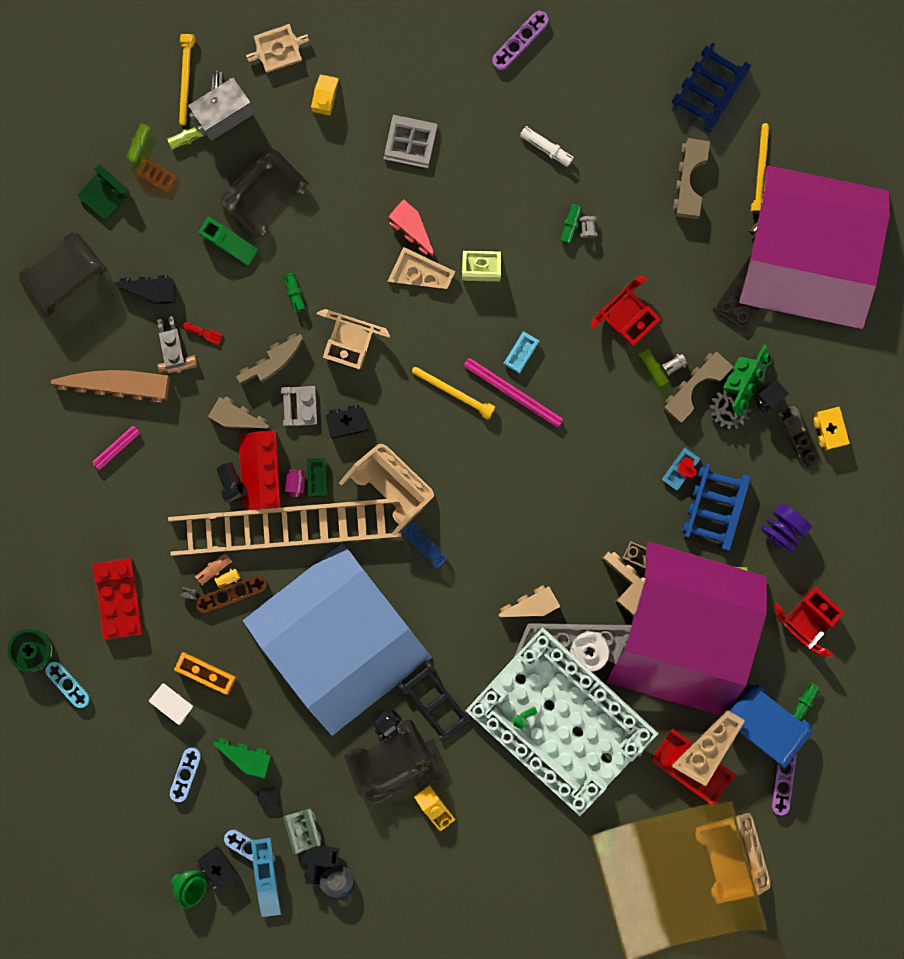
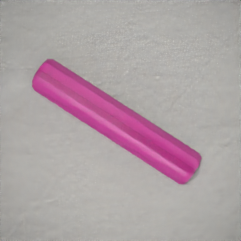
(116, 447)

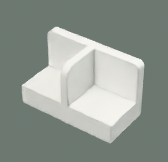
(171, 704)

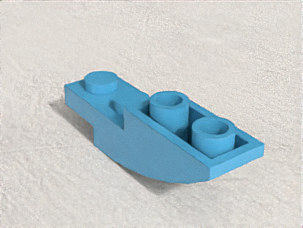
(265, 877)

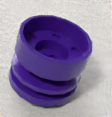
(786, 527)

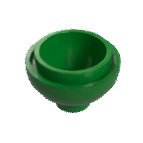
(188, 888)

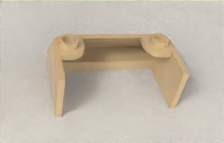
(392, 480)

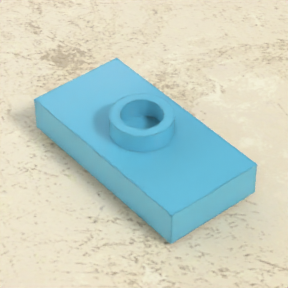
(521, 352)

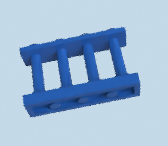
(735, 503)

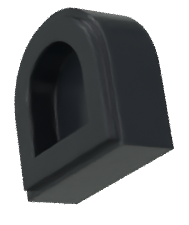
(268, 798)

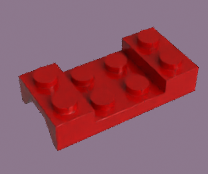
(117, 598)
(672, 749)

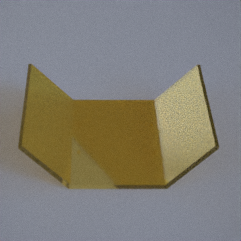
(678, 879)

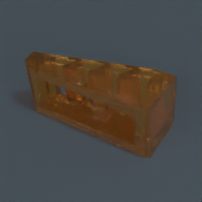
(145, 161)

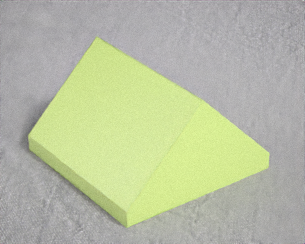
(481, 266)

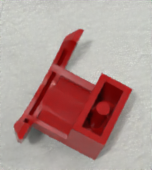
(628, 314)
(811, 619)

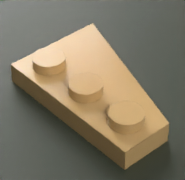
(421, 271)

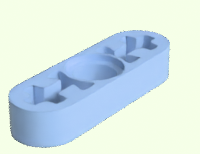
(185, 790)
(234, 845)

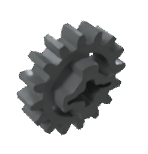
(733, 418)

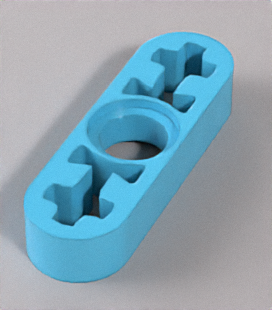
(81, 691)

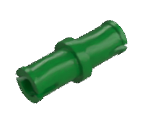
(571, 223)
(294, 292)
(805, 701)

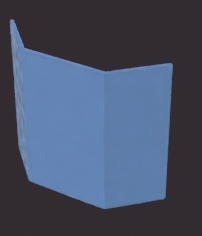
(336, 639)

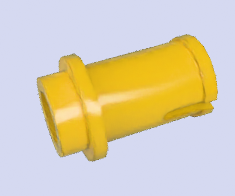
(227, 578)

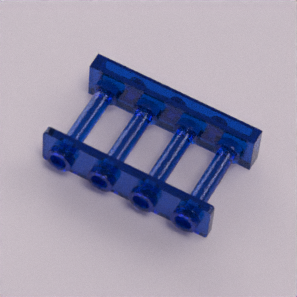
(719, 103)

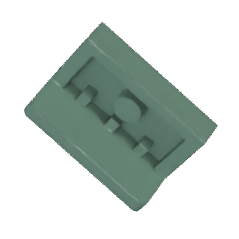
(302, 830)

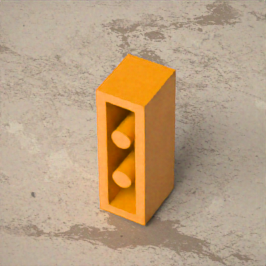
(205, 673)

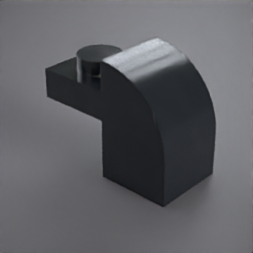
(317, 858)

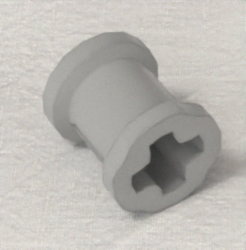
(588, 227)

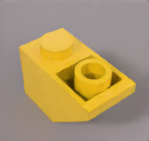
(434, 808)

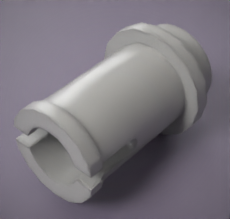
(676, 363)

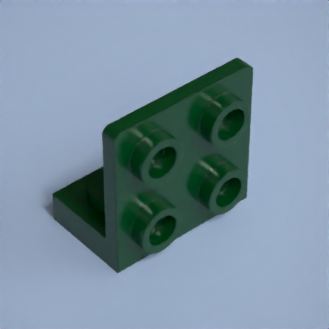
(103, 193)

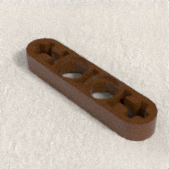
(230, 591)

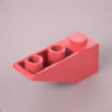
(409, 221)

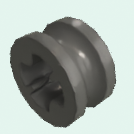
(189, 593)

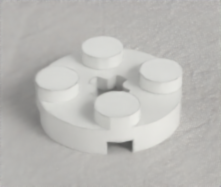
(593, 640)

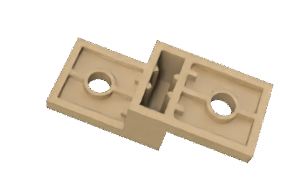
(630, 597)

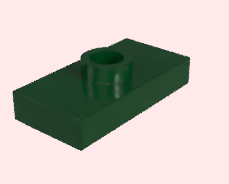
(317, 477)

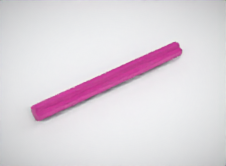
(513, 392)

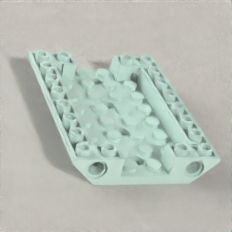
(549, 748)

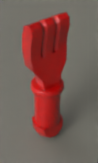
(209, 335)

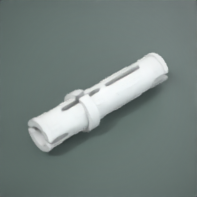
(549, 148)

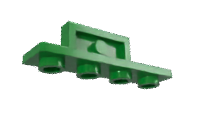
(746, 377)

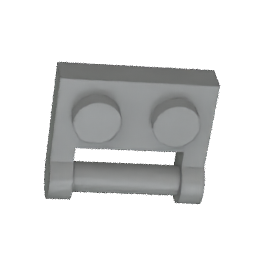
(305, 406)

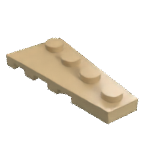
(707, 752)

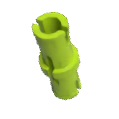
(184, 137)

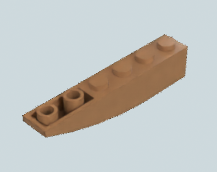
(119, 383)

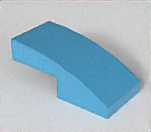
(672, 476)

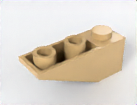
(537, 605)

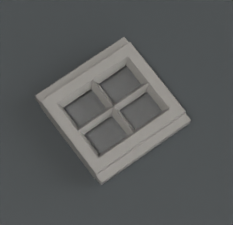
(410, 141)

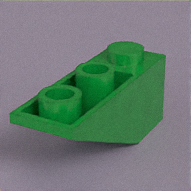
(227, 241)
(249, 761)

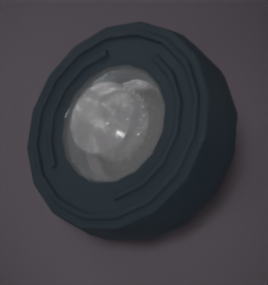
(337, 883)

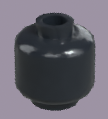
(387, 724)

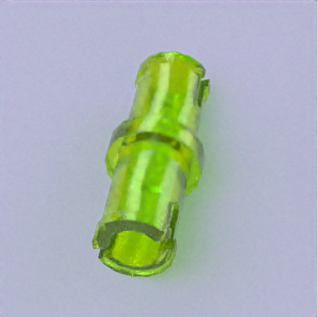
(138, 142)
(653, 367)

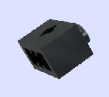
(771, 396)
(355, 426)
(218, 858)

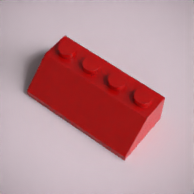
(260, 470)

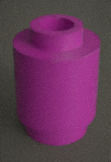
(295, 483)

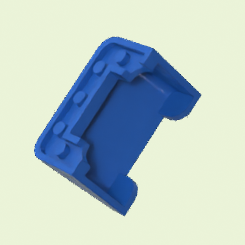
(770, 726)

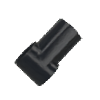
(232, 487)

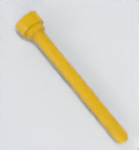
(187, 42)
(756, 205)
(485, 409)

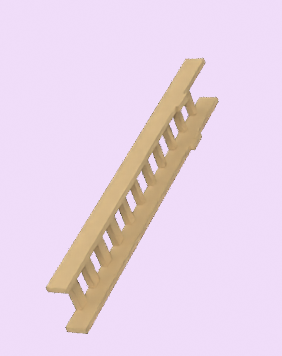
(322, 520)

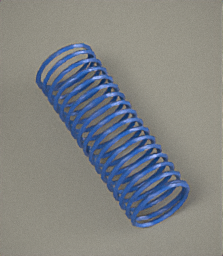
(437, 562)

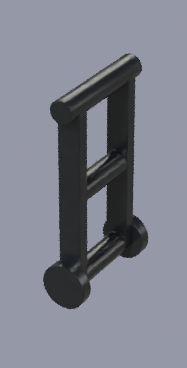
(429, 670)

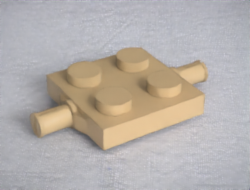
(277, 48)

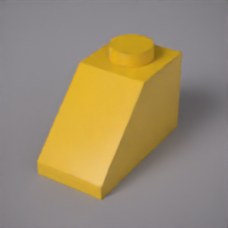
(324, 95)

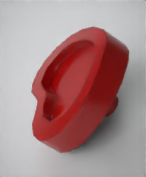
(686, 468)

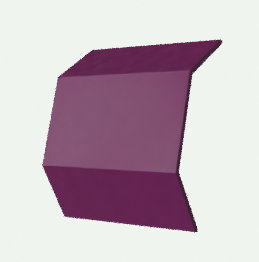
(817, 247)
(693, 631)

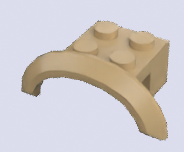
(349, 339)

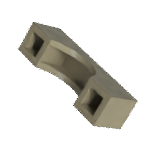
(688, 202)
(714, 370)

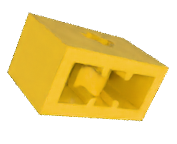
(833, 418)

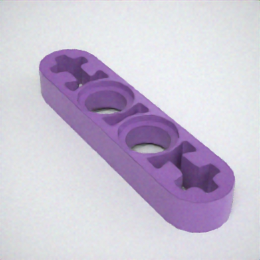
(522, 42)
(781, 777)

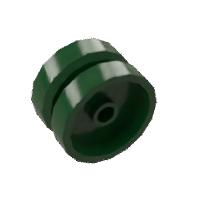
(19, 650)

